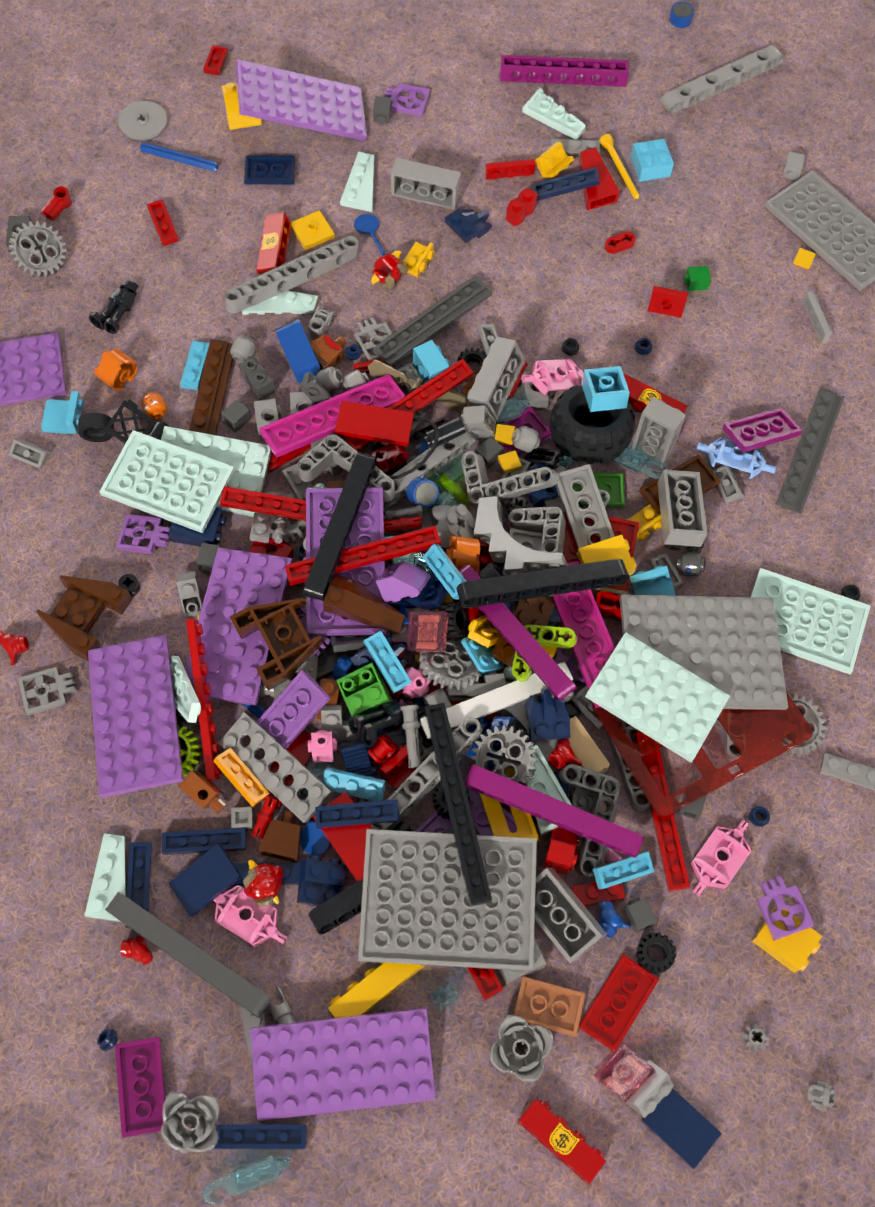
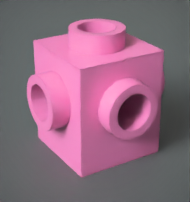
(419, 684)
(322, 746)

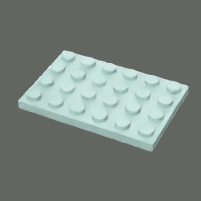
(246, 457)
(167, 481)
(814, 621)
(658, 697)

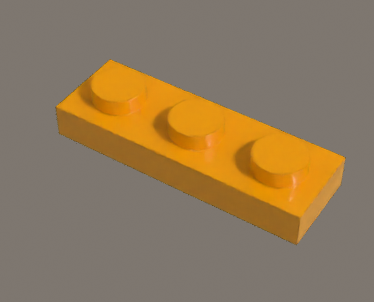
(241, 777)

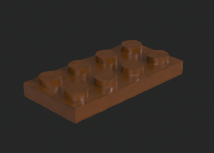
(695, 464)
(528, 612)

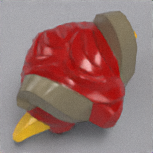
(388, 270)
(263, 883)

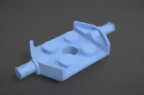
(724, 451)

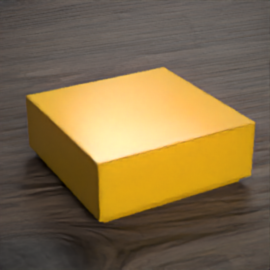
(804, 258)
(504, 434)
(509, 462)

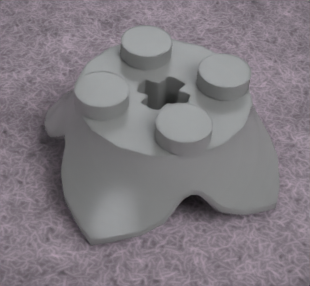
(453, 522)
(536, 1040)
(199, 1112)

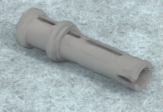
(411, 728)

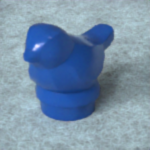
(610, 919)

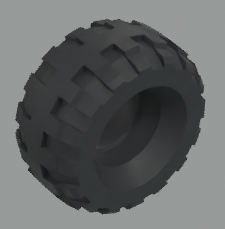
(586, 442)

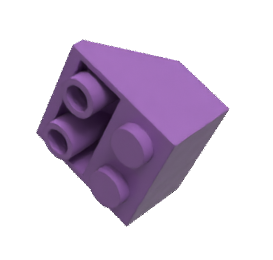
(401, 581)

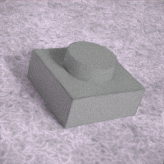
(242, 817)

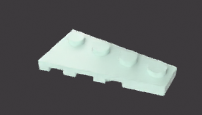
(548, 112)
(359, 187)
(284, 303)
(184, 694)
(546, 783)
(108, 877)

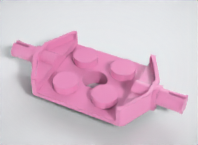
(547, 379)
(714, 871)
(254, 930)

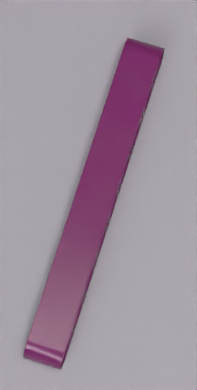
(524, 644)
(554, 811)

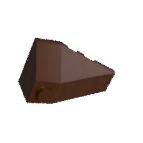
(355, 602)

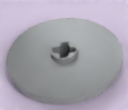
(132, 125)

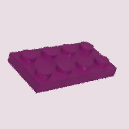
(762, 429)
(140, 1086)

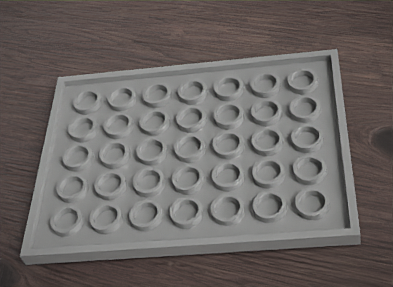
(716, 638)
(420, 907)

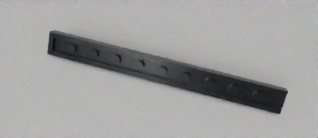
(457, 805)

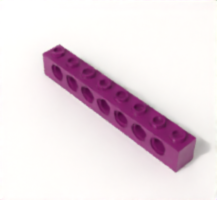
(564, 70)

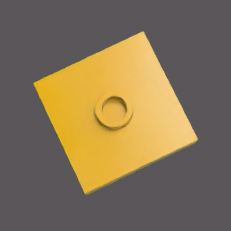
(312, 230)

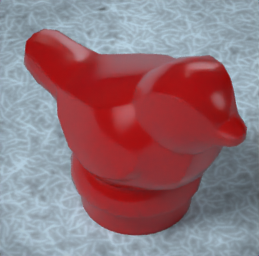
(13, 645)
(563, 755)
(136, 949)

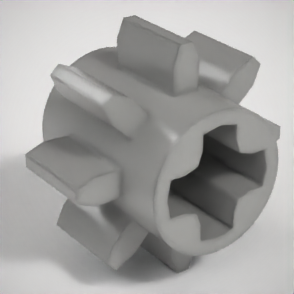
(749, 1035)
(821, 1095)

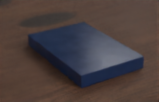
(269, 170)
(205, 880)
(682, 1128)

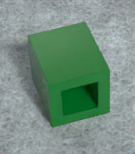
(697, 278)

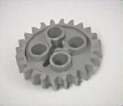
(24, 255)
(450, 667)
(815, 723)
(508, 740)

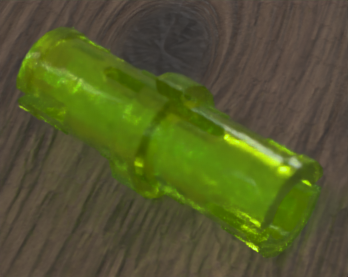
(454, 488)

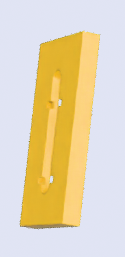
(497, 820)

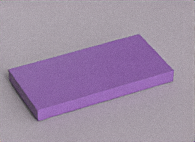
(294, 709)

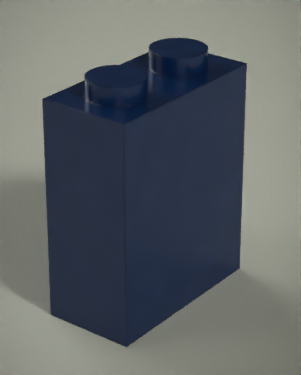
(211, 534)

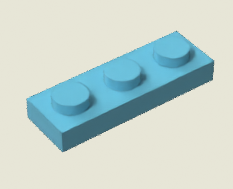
(194, 365)
(444, 569)
(387, 662)
(354, 784)
(623, 870)

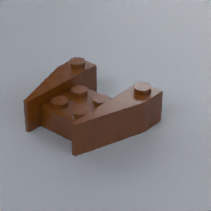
(80, 610)
(283, 636)

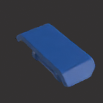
(297, 349)

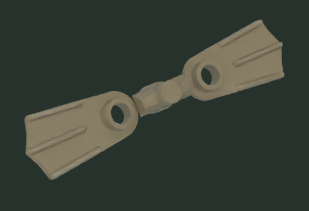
(450, 399)

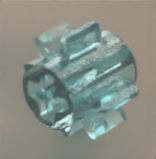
(446, 498)
(450, 995)

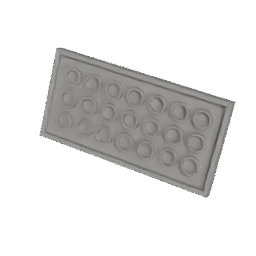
(829, 227)

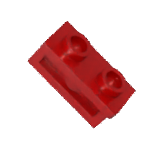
(397, 768)

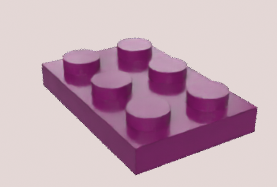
(529, 419)

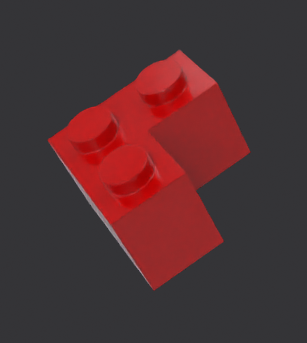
(561, 851)

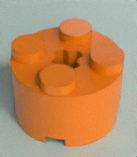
(116, 369)
(463, 551)

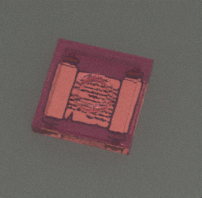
(427, 632)
(624, 1073)

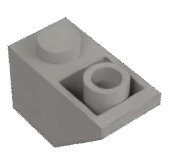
(189, 593)

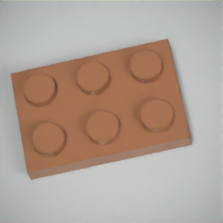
(549, 1006)

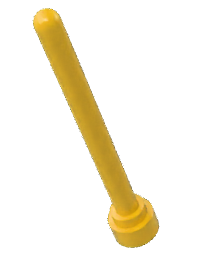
(607, 142)

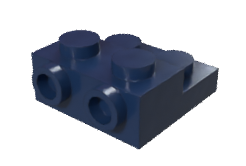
(320, 880)

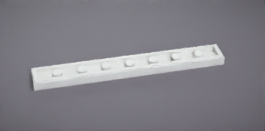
(494, 700)

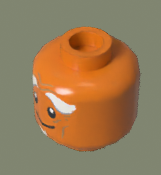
(154, 406)

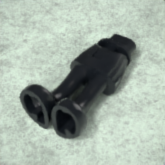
(121, 299)
(390, 715)

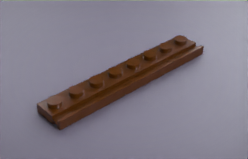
(212, 388)

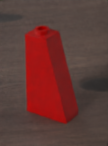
(601, 194)

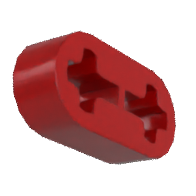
(620, 242)

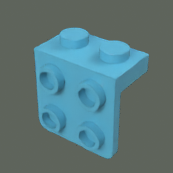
(63, 415)
(653, 582)
(482, 656)

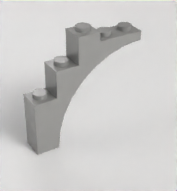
(503, 548)
(493, 681)

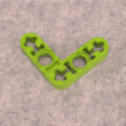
(540, 631)

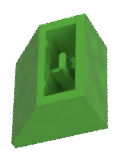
(364, 690)

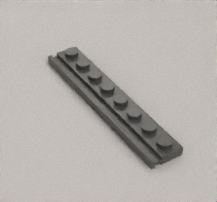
(432, 321)
(810, 450)

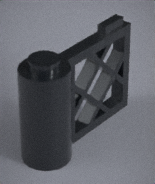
(154, 428)
(447, 429)

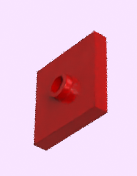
(667, 301)

